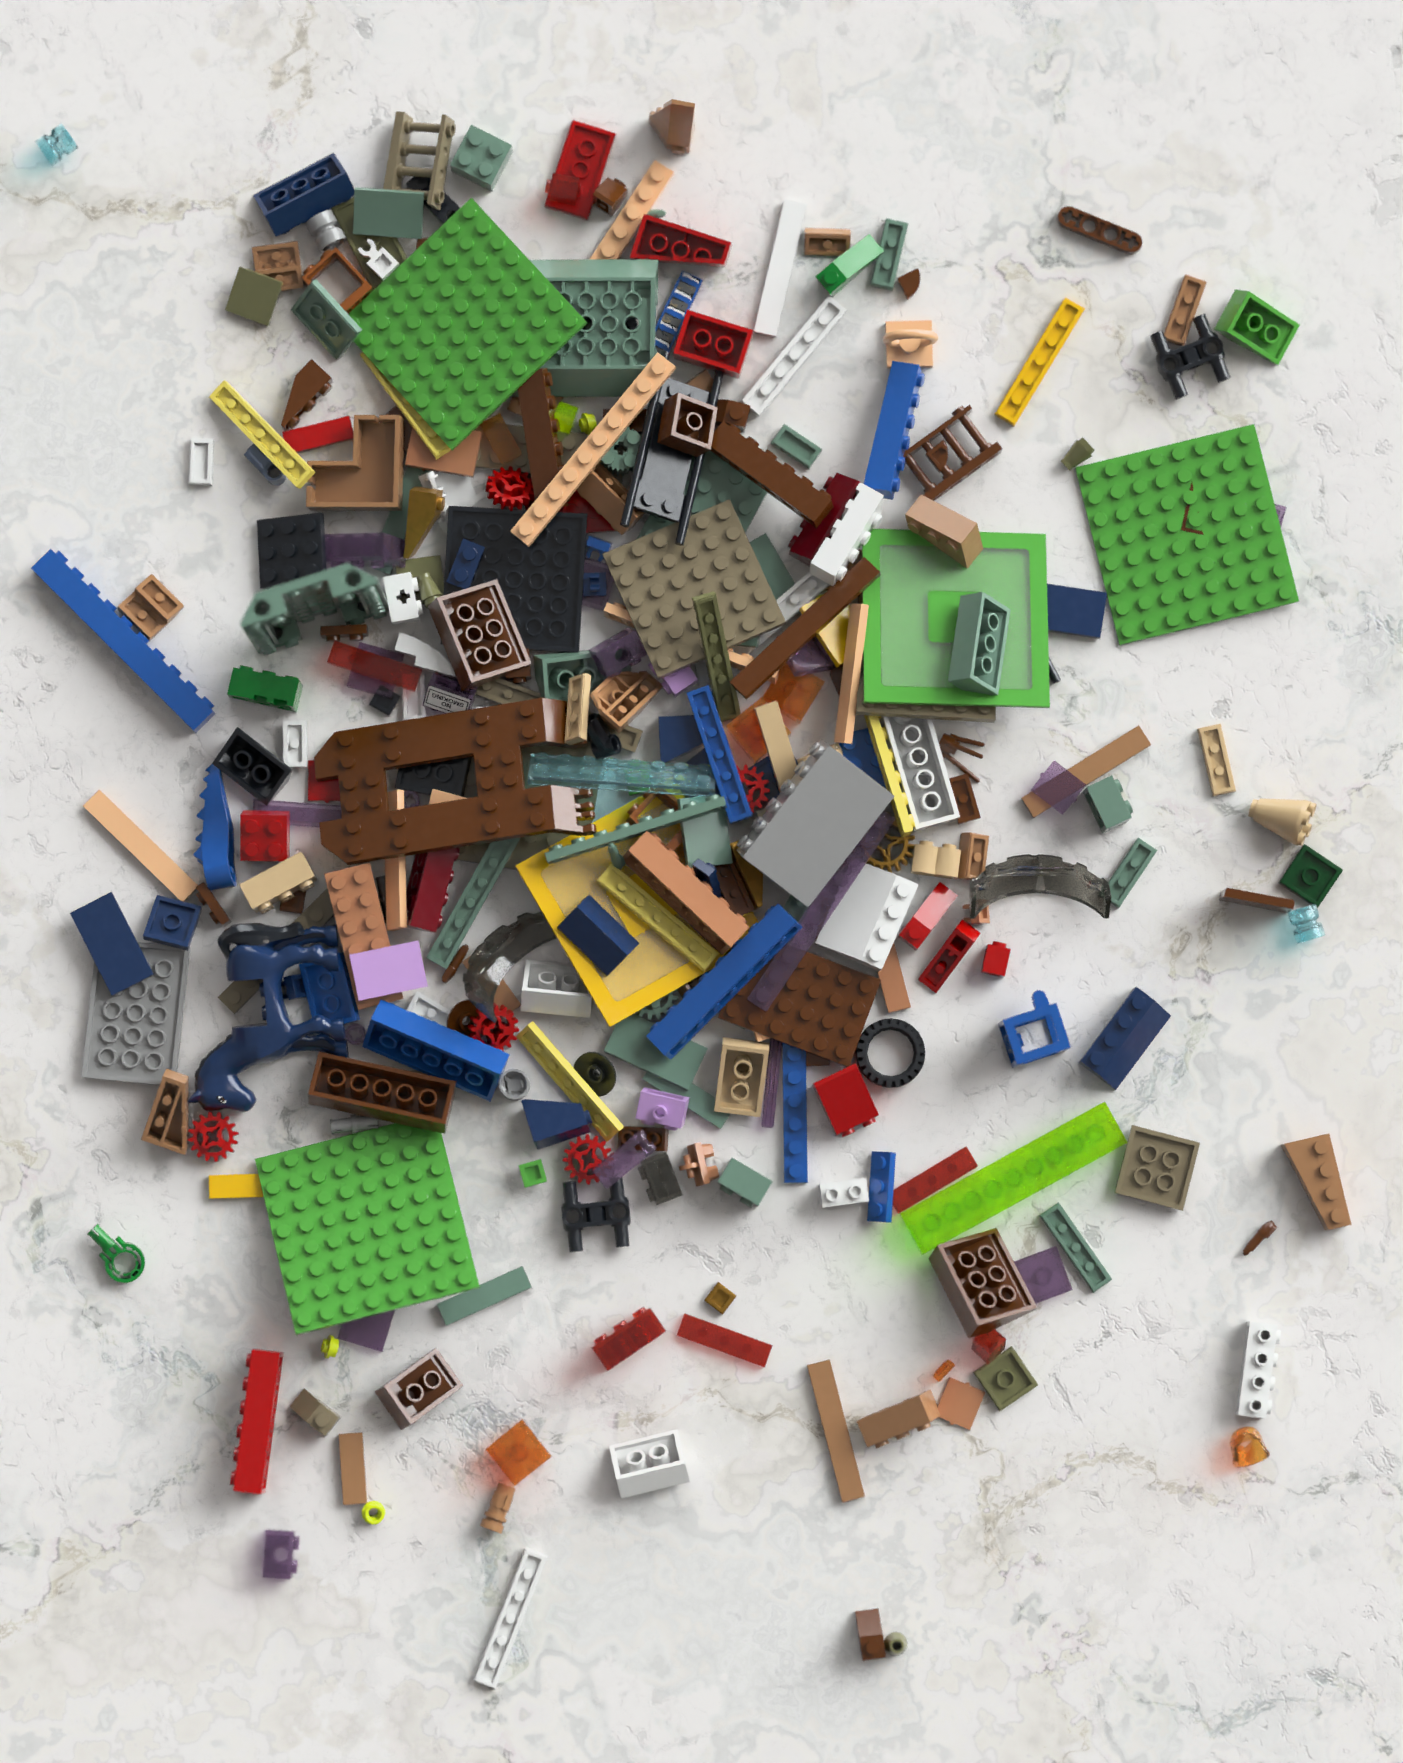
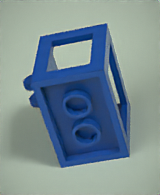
(1042, 1010)

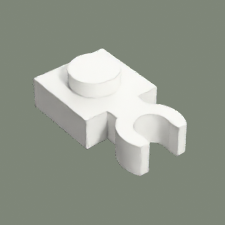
(380, 261)

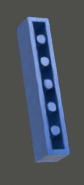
(893, 428)

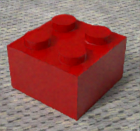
(264, 835)

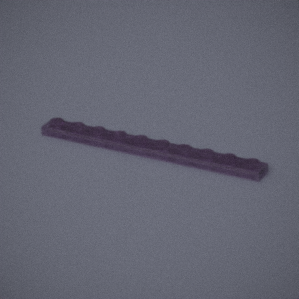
(817, 916)

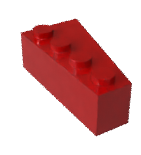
(678, 244)

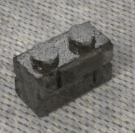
(660, 1178)

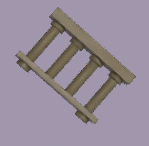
(400, 149)

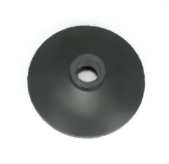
(586, 1068)

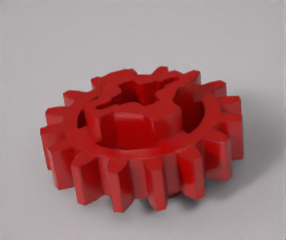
(510, 488)
(756, 785)
(502, 1034)
(220, 1128)
(573, 1153)

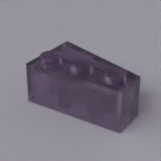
(365, 550)

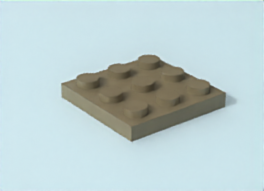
(1157, 1167)

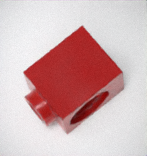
(996, 959)

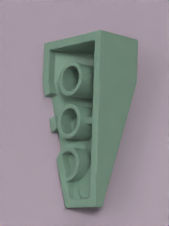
(556, 668)

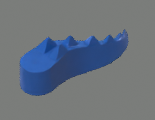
(217, 836)

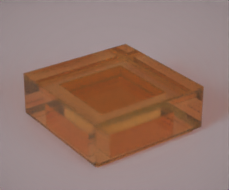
(943, 1370)

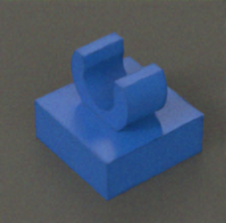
(598, 545)

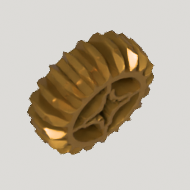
(887, 859)

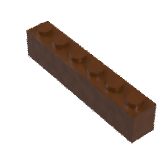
(541, 430)
(770, 474)

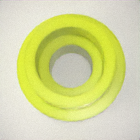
(587, 423)
(330, 1346)
(378, 1517)

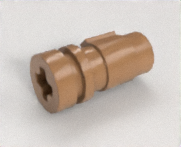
(498, 1508)

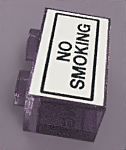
(446, 695)

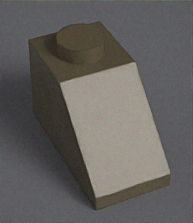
(315, 1412)

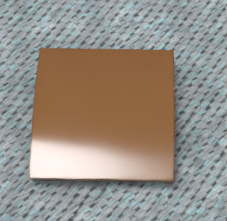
(280, 262)
(150, 607)

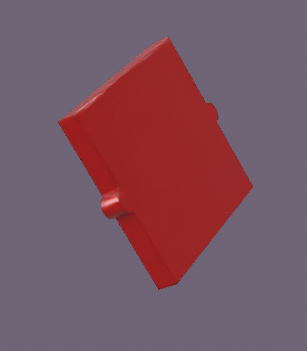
(322, 790)

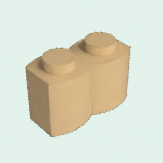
(935, 861)

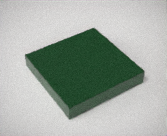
(1310, 876)

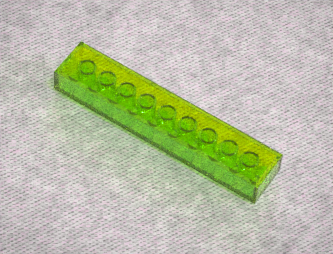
(1013, 1178)

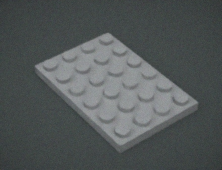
(140, 1028)

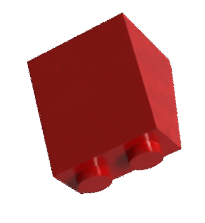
(846, 1100)

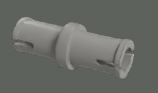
(353, 1124)

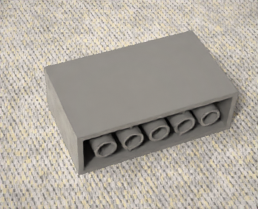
(814, 822)

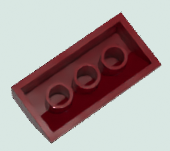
(810, 538)
(428, 887)

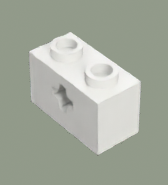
(394, 587)
(843, 1193)

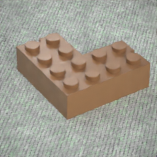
(371, 479)

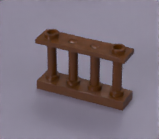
(968, 463)

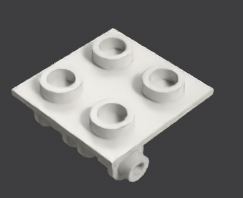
(455, 488)

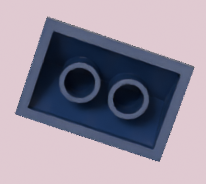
(598, 935)

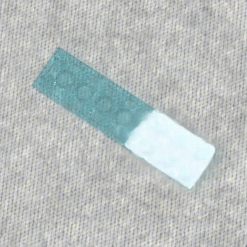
(621, 775)

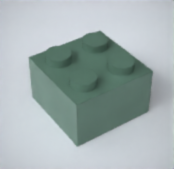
(481, 158)
(1108, 804)
(744, 1182)

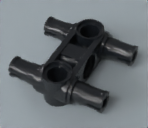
(1190, 356)
(595, 1215)

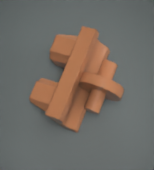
(696, 1165)

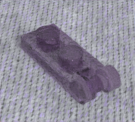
(623, 1159)

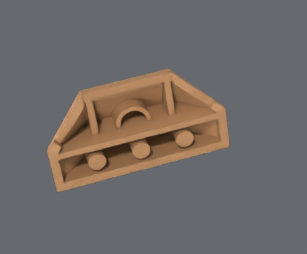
(624, 697)

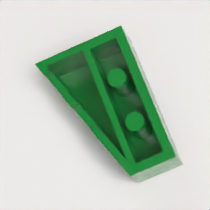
(265, 688)

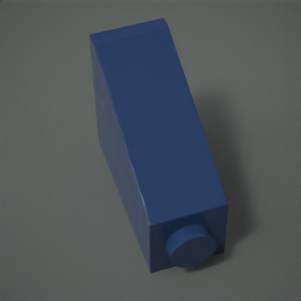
(678, 737)
(555, 1121)

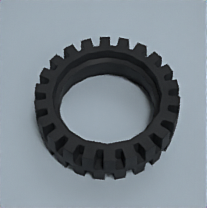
(895, 1025)

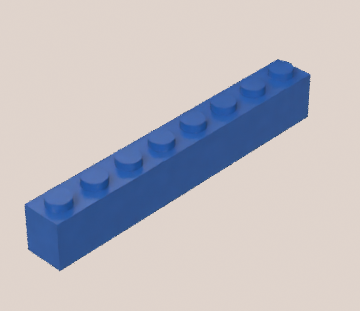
(723, 981)

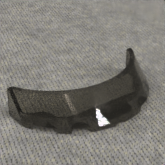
(1038, 875)
(499, 954)

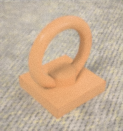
(910, 342)

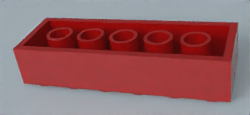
(258, 1421)

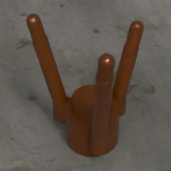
(951, 743)

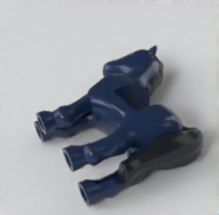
(266, 954)

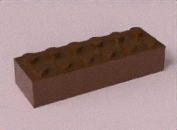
(382, 1092)

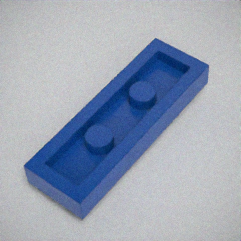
(881, 1186)

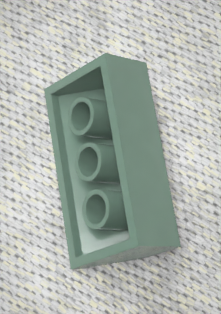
(979, 644)

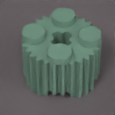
(622, 463)

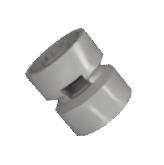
(324, 227)
(514, 1084)

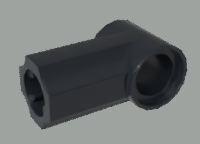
(603, 742)

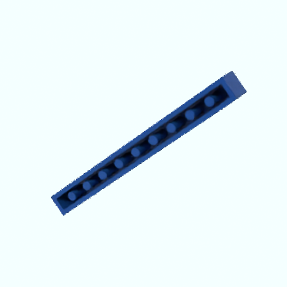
(123, 640)

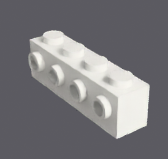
(1257, 1369)

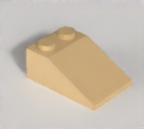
(741, 1077)

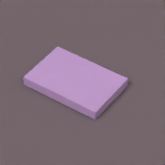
(388, 970)

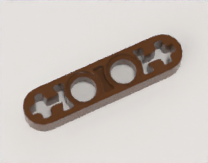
(1098, 234)

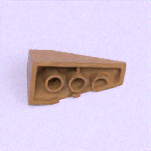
(674, 125)

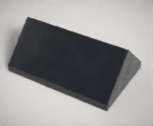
(252, 766)

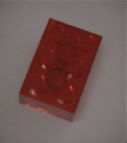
(628, 1338)

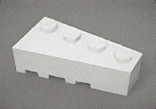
(848, 535)

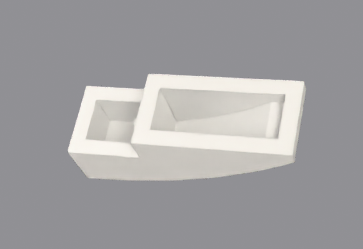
(426, 656)

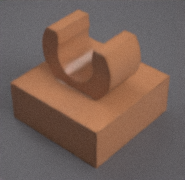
(982, 918)

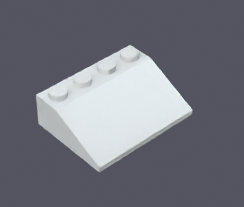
(868, 917)

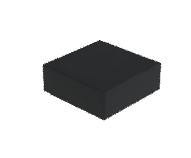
(384, 704)

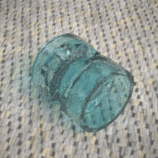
(56, 144)
(1306, 925)

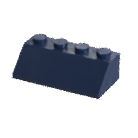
(305, 194)
(1125, 1038)

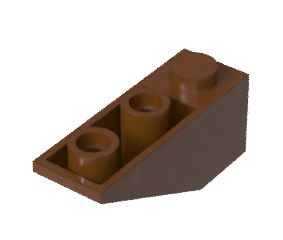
(306, 388)

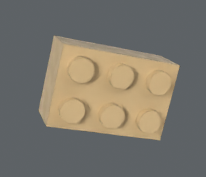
(279, 883)

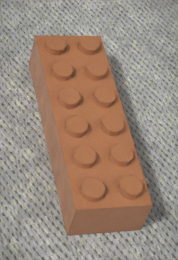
(685, 892)
(358, 919)

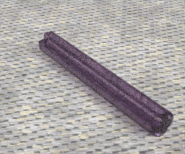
(771, 1084)

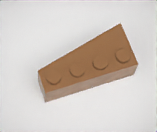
(1319, 1176)

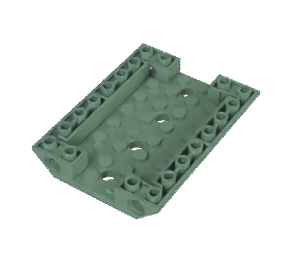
(608, 354)
(308, 597)

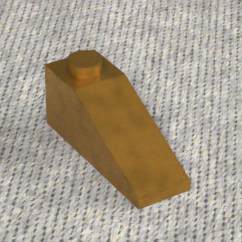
(423, 510)
(750, 876)

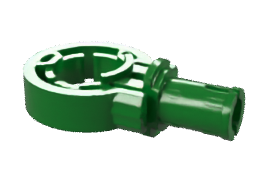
(106, 1243)

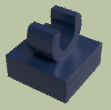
(594, 584)
(294, 987)

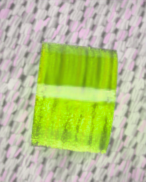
(566, 416)

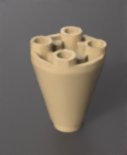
(1284, 817)

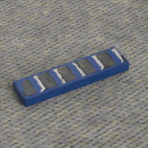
(675, 311)

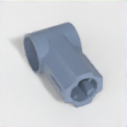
(263, 464)

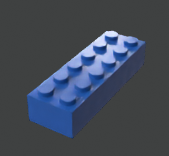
(435, 1050)

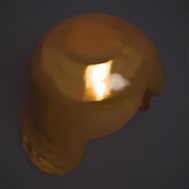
(1253, 1452)

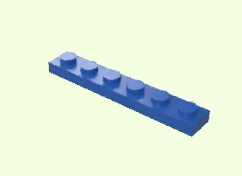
(719, 754)
(794, 1115)

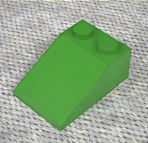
(1256, 326)

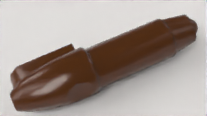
(455, 963)
(1264, 1232)

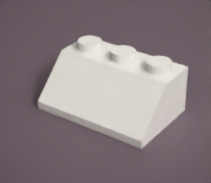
(554, 990)
(649, 1463)

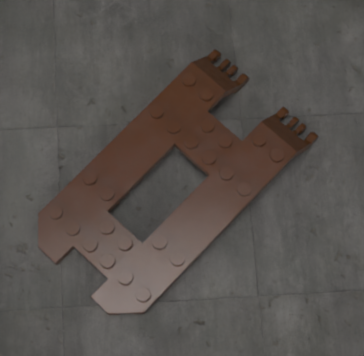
(498, 813)

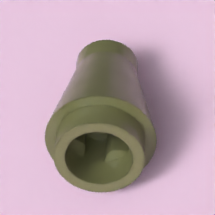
(1078, 453)
(428, 589)
(890, 1639)

